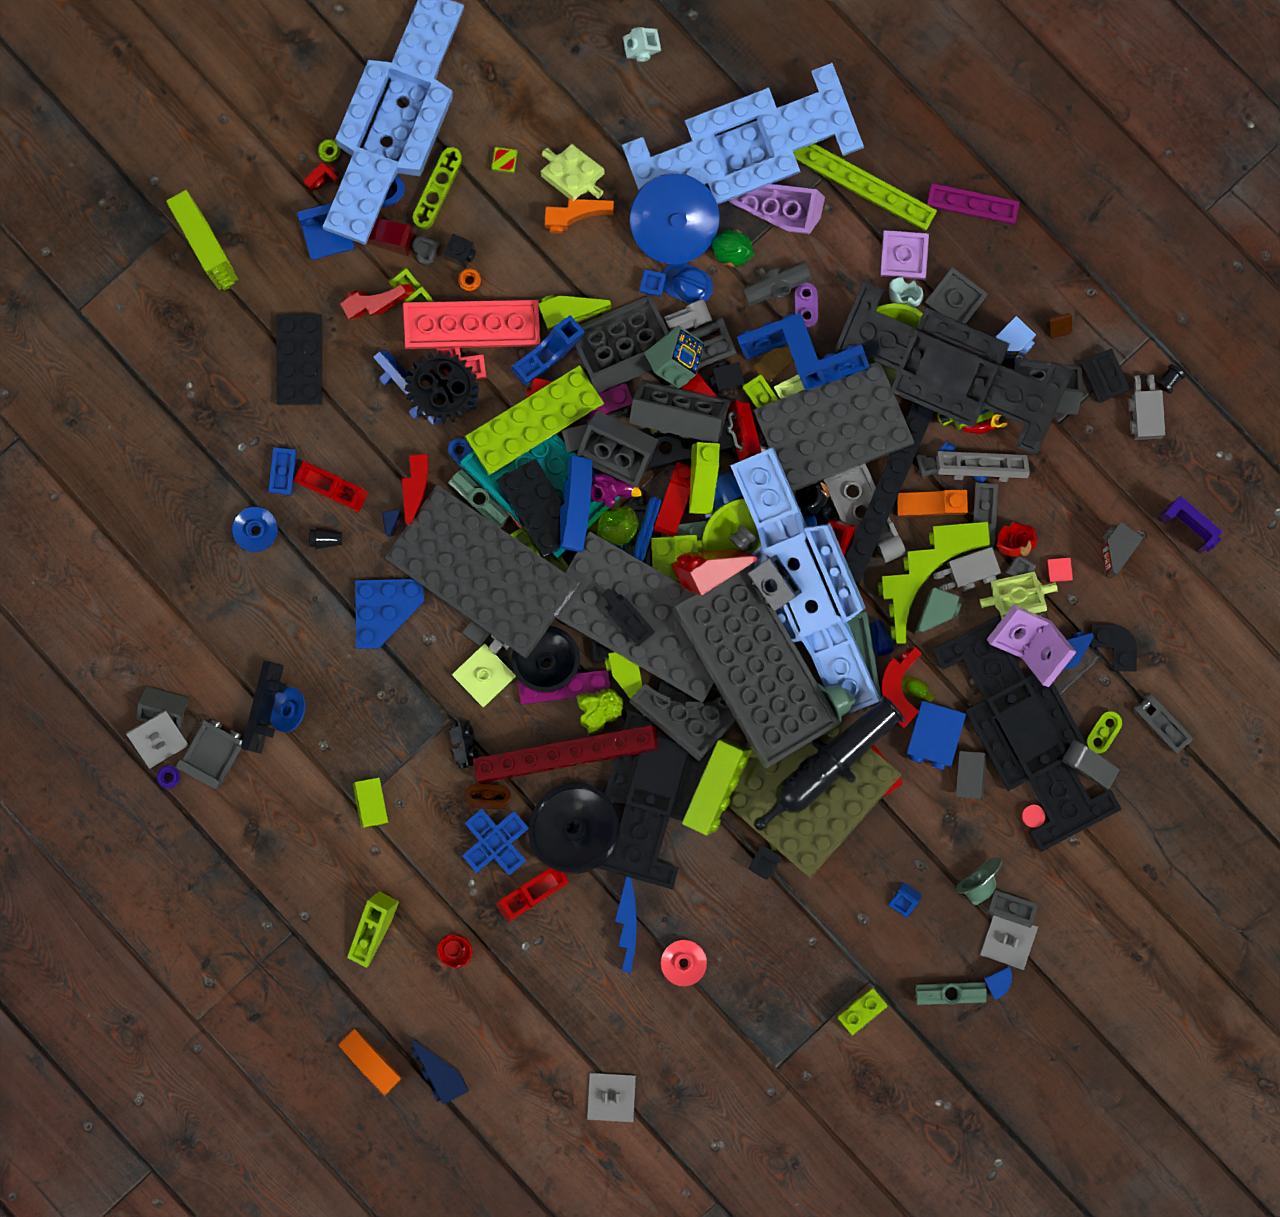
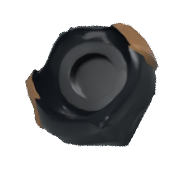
(812, 498)

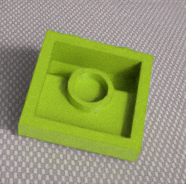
(668, 549)

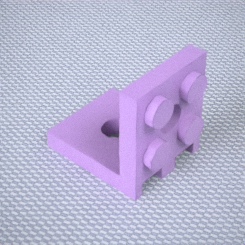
(1033, 643)

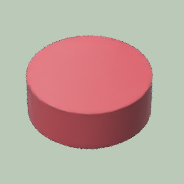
(1033, 816)

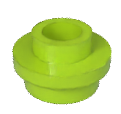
(329, 144)

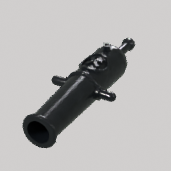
(832, 761)

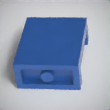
(935, 735)

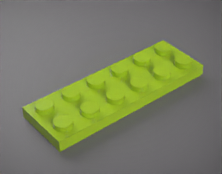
(534, 420)

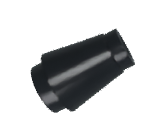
(324, 538)

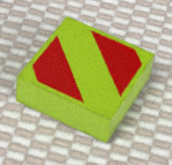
(504, 160)

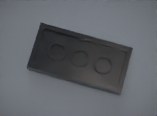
(299, 360)
(534, 504)

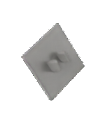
(157, 739)
(1008, 942)
(611, 1097)

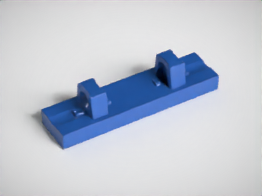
(396, 372)

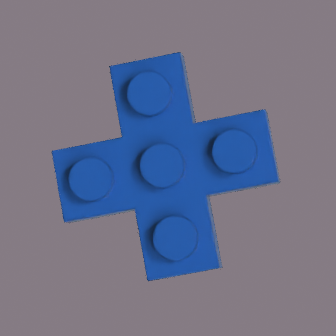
(495, 842)

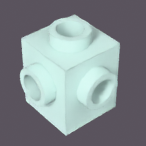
(641, 43)

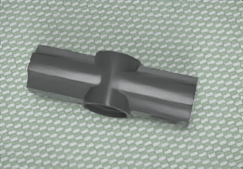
(777, 283)

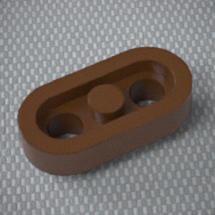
(488, 796)

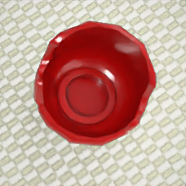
(454, 950)

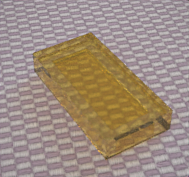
(774, 363)

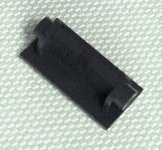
(463, 733)

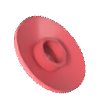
(683, 975)

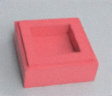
(1059, 570)

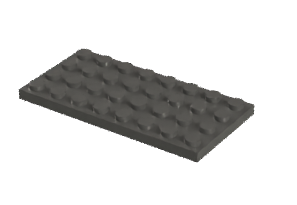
(482, 571)
(653, 595)
(756, 668)

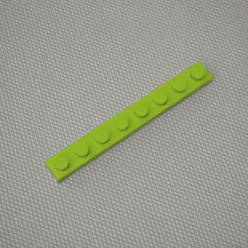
(866, 185)

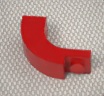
(891, 684)

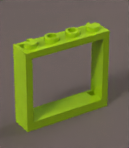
(202, 240)

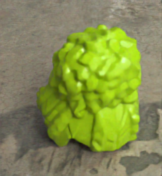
(599, 709)

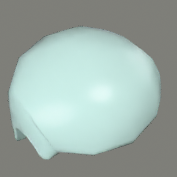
(905, 292)

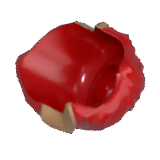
(1016, 539)

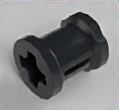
(1170, 378)

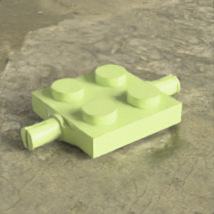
(572, 172)
(1020, 590)

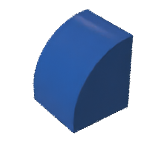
(999, 981)

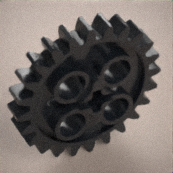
(424, 396)

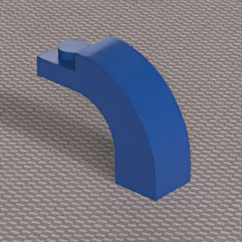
(549, 352)

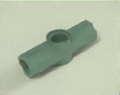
(469, 489)
(935, 993)

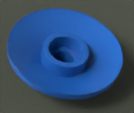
(251, 518)
(288, 710)

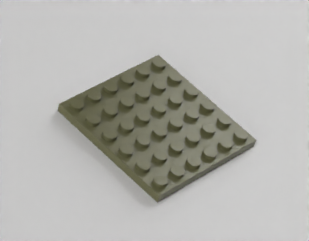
(819, 829)

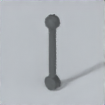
(626, 412)

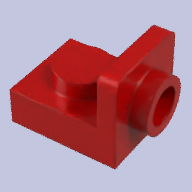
(317, 177)

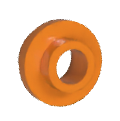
(469, 273)

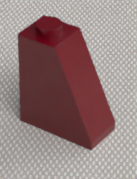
(391, 236)

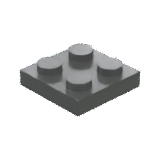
(956, 297)

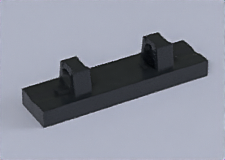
(262, 707)

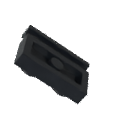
(1106, 375)

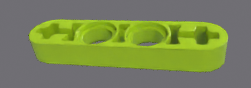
(434, 187)

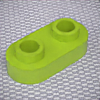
(1103, 732)

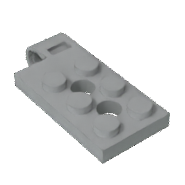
(889, 543)

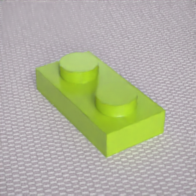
(759, 392)

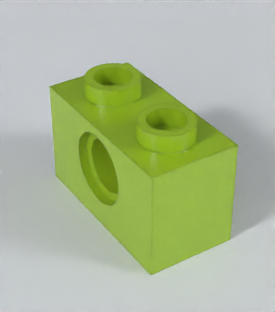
(861, 1011)

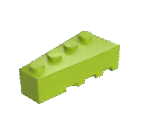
(717, 785)

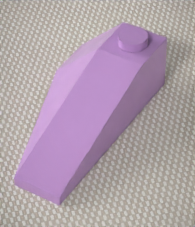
(784, 206)

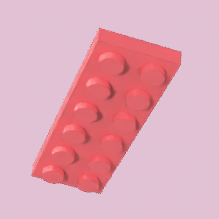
(471, 324)

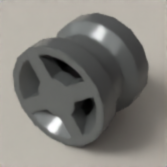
(742, 538)

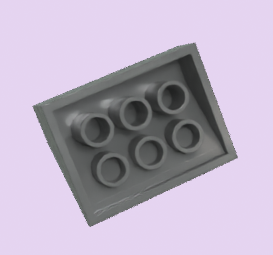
(617, 343)

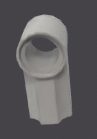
(693, 316)

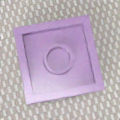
(904, 255)

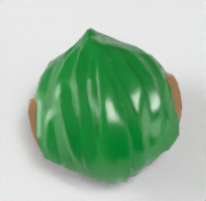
(732, 248)

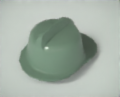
(838, 698)
(981, 882)

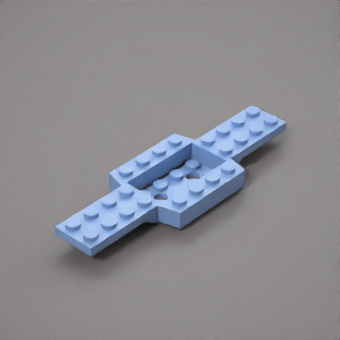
(411, 128)
(784, 535)

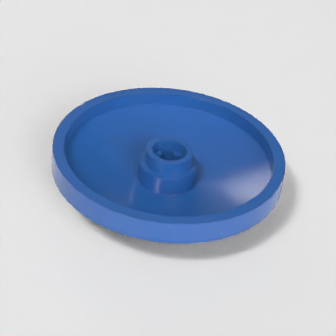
(674, 218)

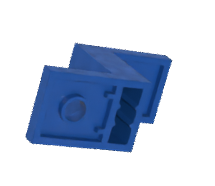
(794, 333)

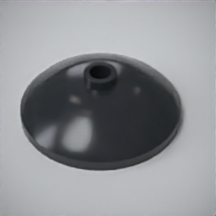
(556, 648)

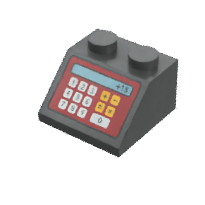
(1117, 547)

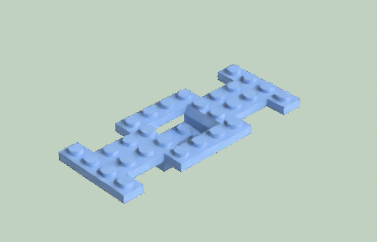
(757, 151)

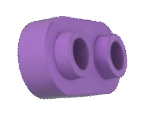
(807, 304)

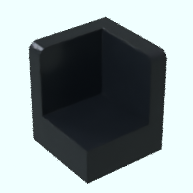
(764, 862)

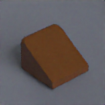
(1060, 325)

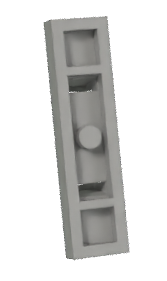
(982, 464)

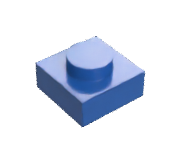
(652, 283)

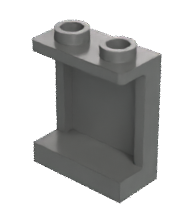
(211, 754)

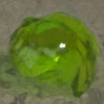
(618, 525)

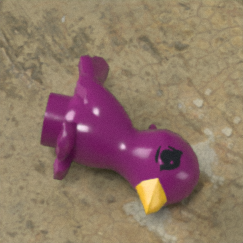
(607, 489)

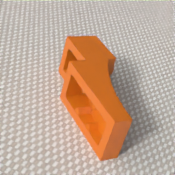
(560, 218)
(932, 503)

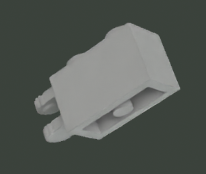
(1147, 411)
(969, 570)

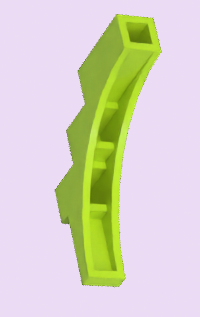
(948, 543)

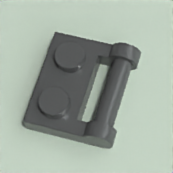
(718, 347)

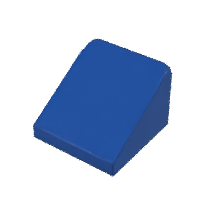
(905, 900)

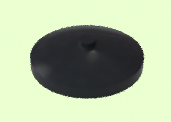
(574, 828)

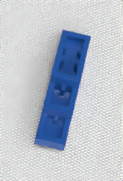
(576, 505)
(627, 915)

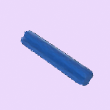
(646, 528)

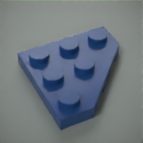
(384, 608)

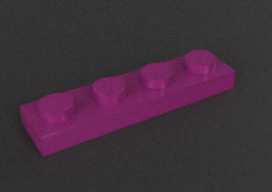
(973, 204)
(581, 683)

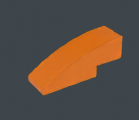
(370, 1061)

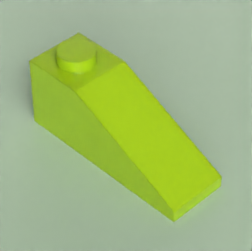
(558, 308)
(703, 477)
(625, 673)
(372, 928)

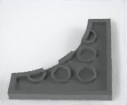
(690, 724)

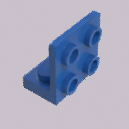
(319, 241)

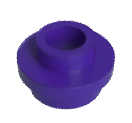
(161, 776)

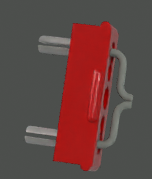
(744, 430)

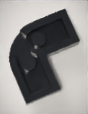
(1121, 642)

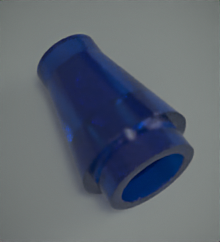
(881, 640)

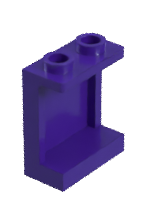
(1195, 520)

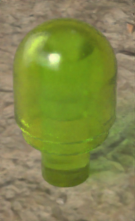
(919, 689)

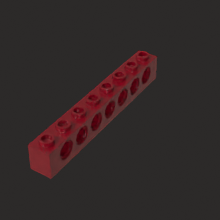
(566, 754)

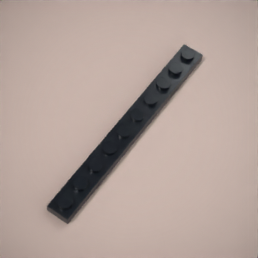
(886, 494)

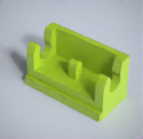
(370, 803)

